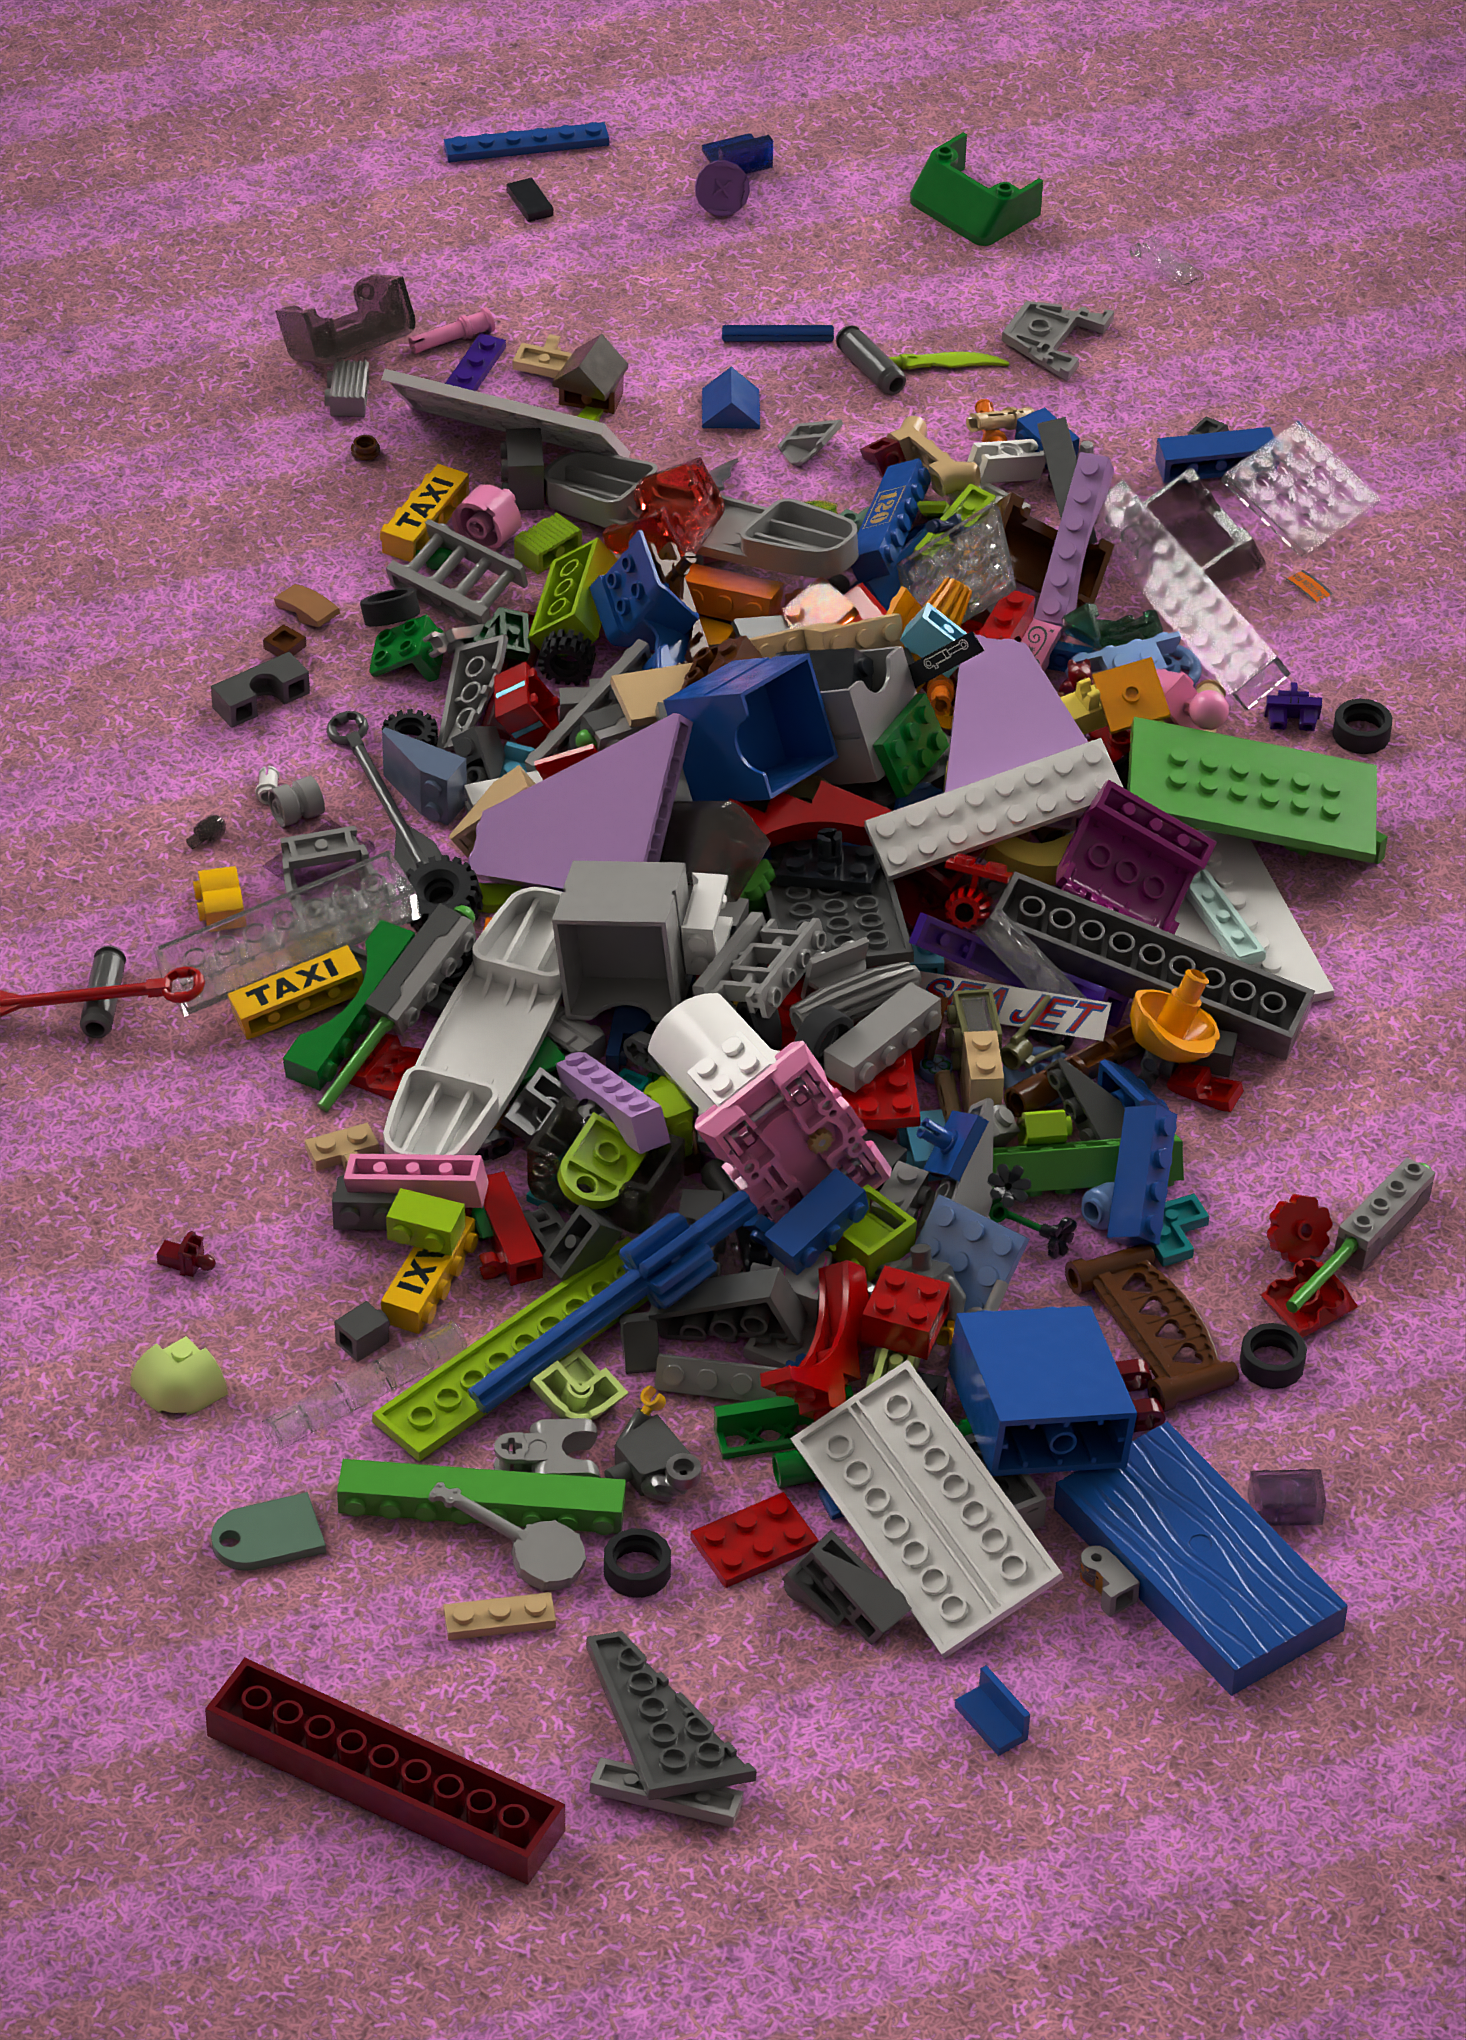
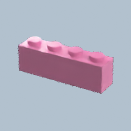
(443, 1176)

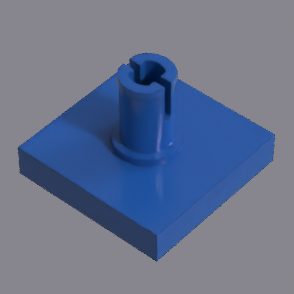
(952, 1143)

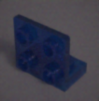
(744, 150)

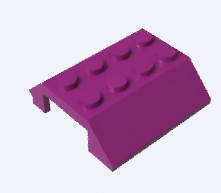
(1133, 858)

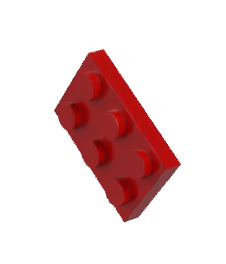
(754, 1539)

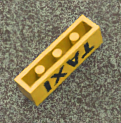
(433, 500)
(296, 992)
(424, 1281)

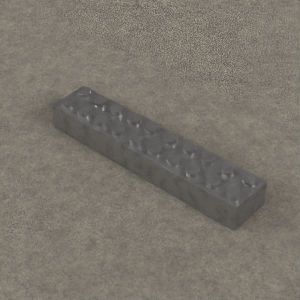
(1137, 956)

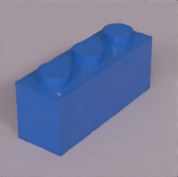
(817, 1221)

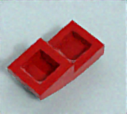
(1198, 1085)

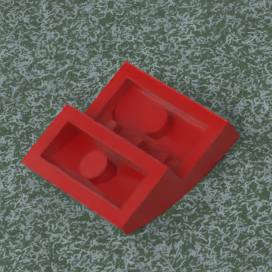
(385, 1067)

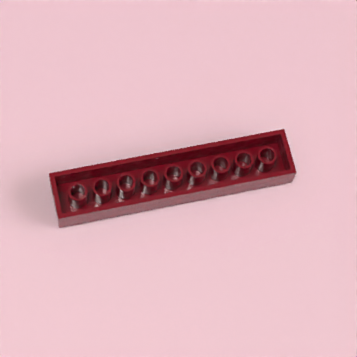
(386, 1770)

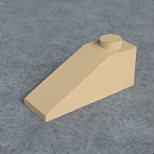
(502, 789)

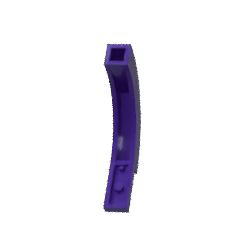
(974, 954)

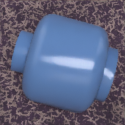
(1097, 1205)

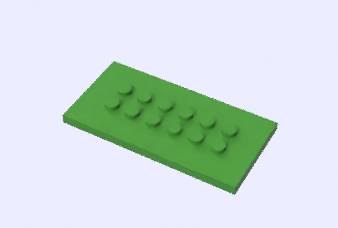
(1256, 789)

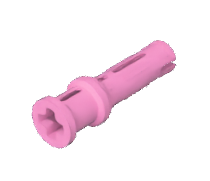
(463, 328)

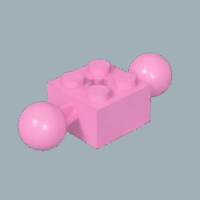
(1188, 707)

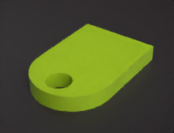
(600, 1161)

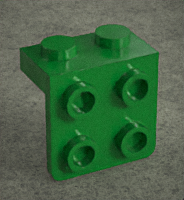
(404, 646)

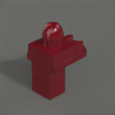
(185, 1256)

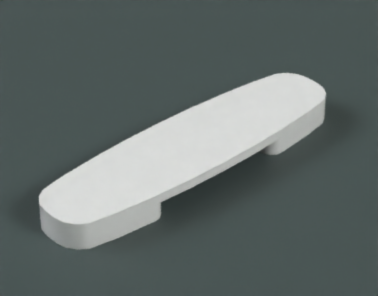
(483, 1034)

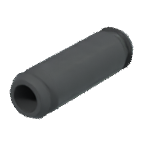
(871, 360)
(105, 971)

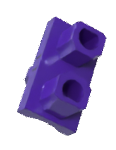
(1293, 705)

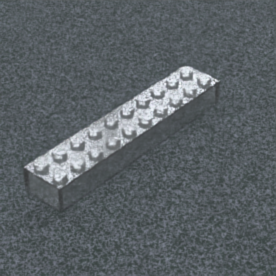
(1188, 599)

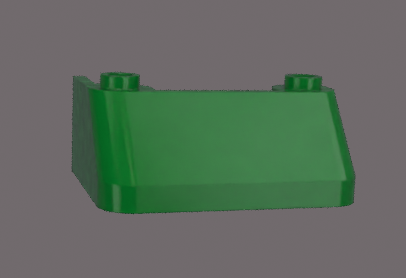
(966, 205)

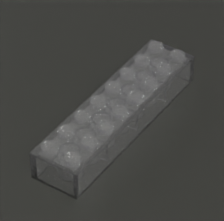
(290, 929)

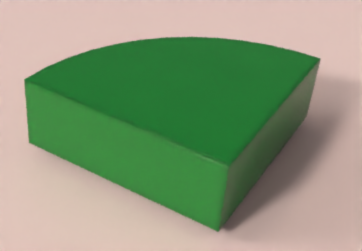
(482, 1224)

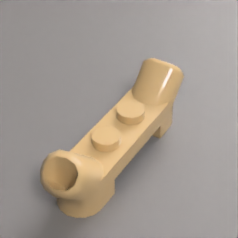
(945, 473)

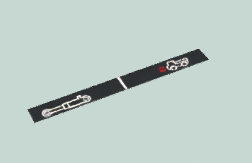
(945, 658)

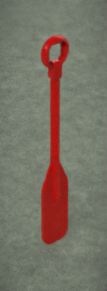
(152, 987)

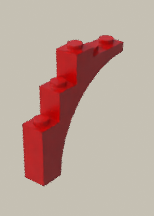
(833, 1354)

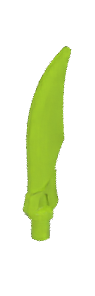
(947, 359)

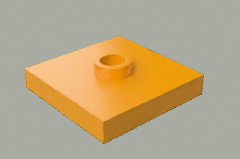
(1131, 693)

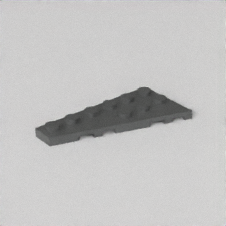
(661, 1728)

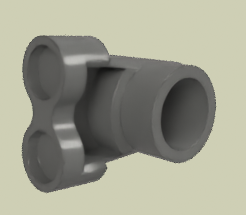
(1154, 1066)

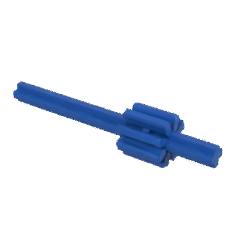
(658, 1264)

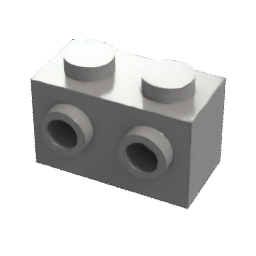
(906, 1189)

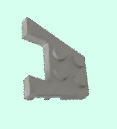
(1043, 327)

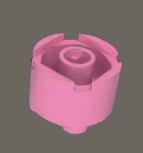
(487, 516)

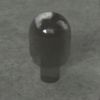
(208, 829)

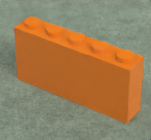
(732, 594)

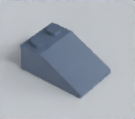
(425, 775)

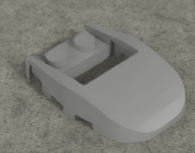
(319, 849)

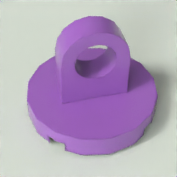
(722, 188)

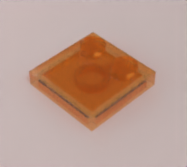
(818, 604)

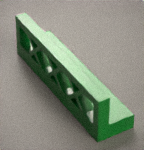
(753, 1417)

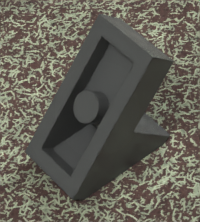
(639, 1342)

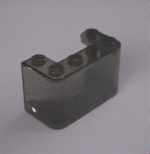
(381, 318)
(638, 1199)

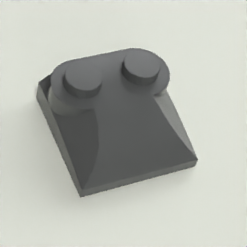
(803, 1589)

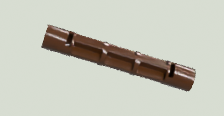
(1036, 1090)

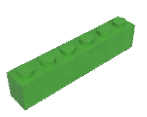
(1073, 1164)

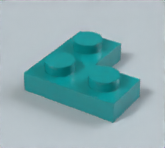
(1179, 1217)

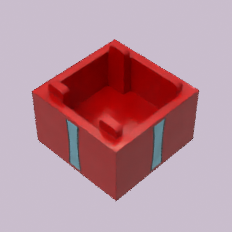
(525, 705)

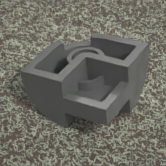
(534, 1105)

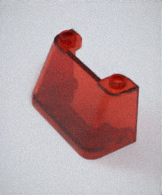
(676, 507)

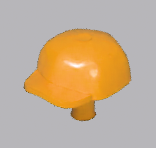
(1173, 1022)

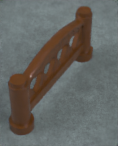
(1173, 1379)

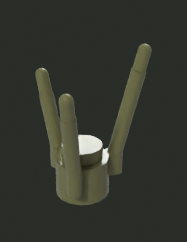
(1020, 1049)

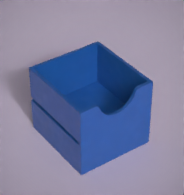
(754, 728)

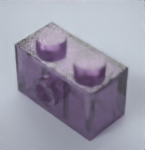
(1288, 1496)

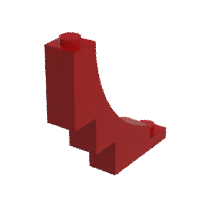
(832, 807)

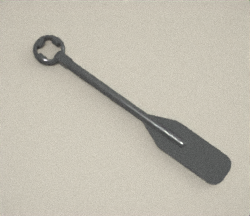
(409, 843)

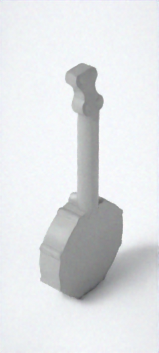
(542, 1553)

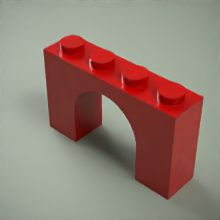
(1010, 617)

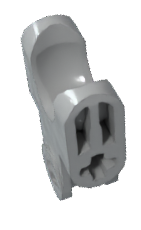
(547, 1448)

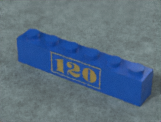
(890, 519)

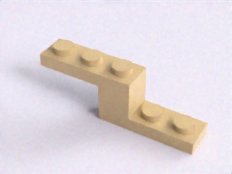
(861, 635)

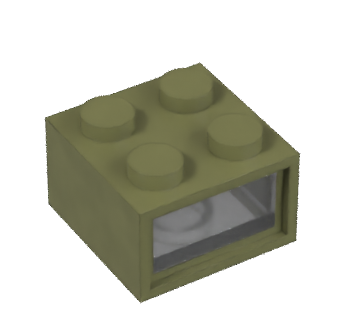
(970, 1012)

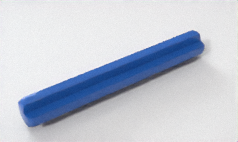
(777, 333)

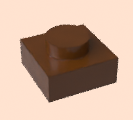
(283, 641)

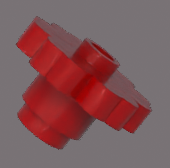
(1299, 1228)

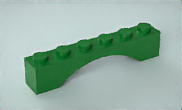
(318, 1052)

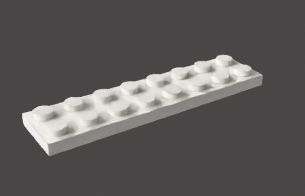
(990, 809)

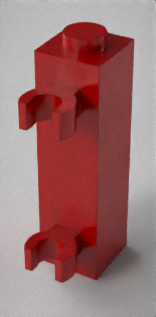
(513, 1241)

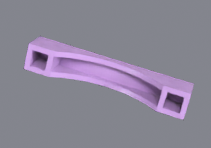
(1083, 503)
(631, 1110)

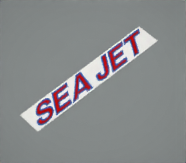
(1014, 1005)

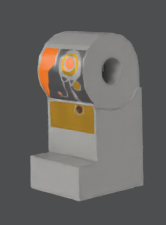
(1110, 1578)

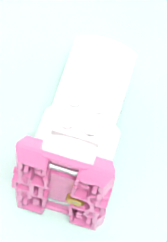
(762, 1106)

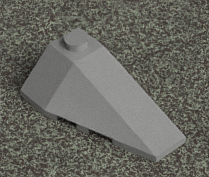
(470, 686)
(972, 1188)

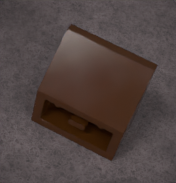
(713, 658)

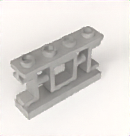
(755, 942)

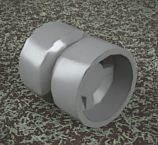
(296, 801)

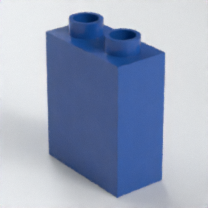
(1041, 1390)

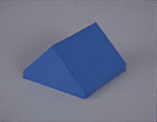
(730, 402)

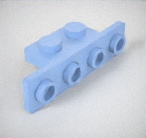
(1133, 651)

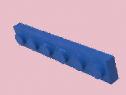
(526, 142)

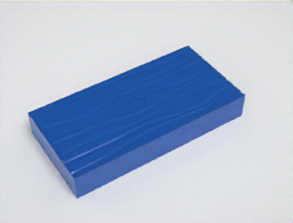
(1203, 1559)

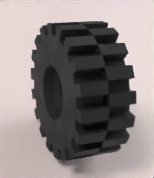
(442, 878)

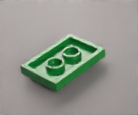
(911, 745)

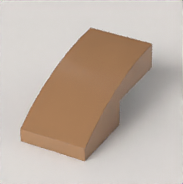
(308, 604)

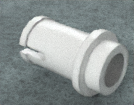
(266, 782)

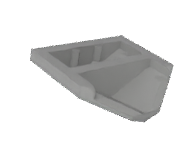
(807, 440)

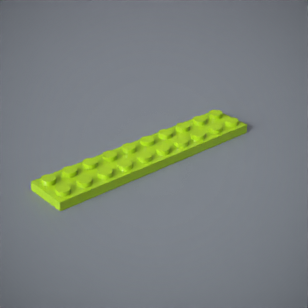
(440, 1404)

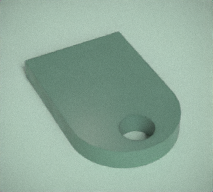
(268, 1533)

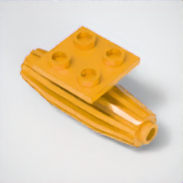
(949, 598)

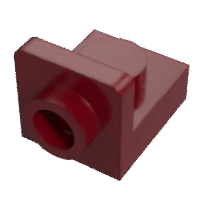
(883, 453)

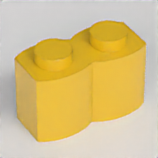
(219, 894)

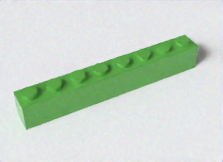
(518, 1497)

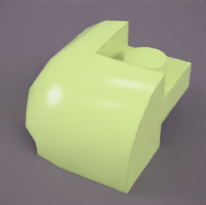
(178, 1378)
(577, 1388)

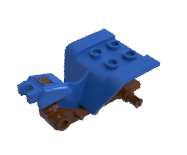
(650, 601)

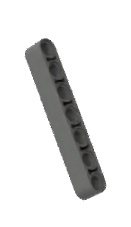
(1060, 460)

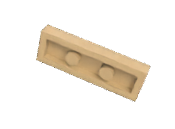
(499, 1616)

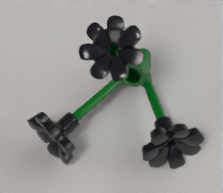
(1011, 1187)

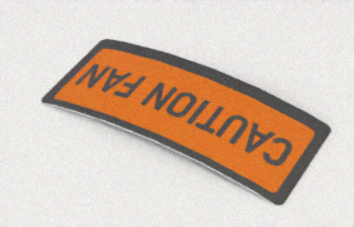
(1310, 586)

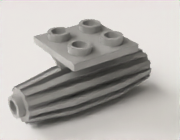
(844, 983)

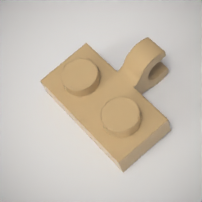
(541, 360)
(337, 1146)

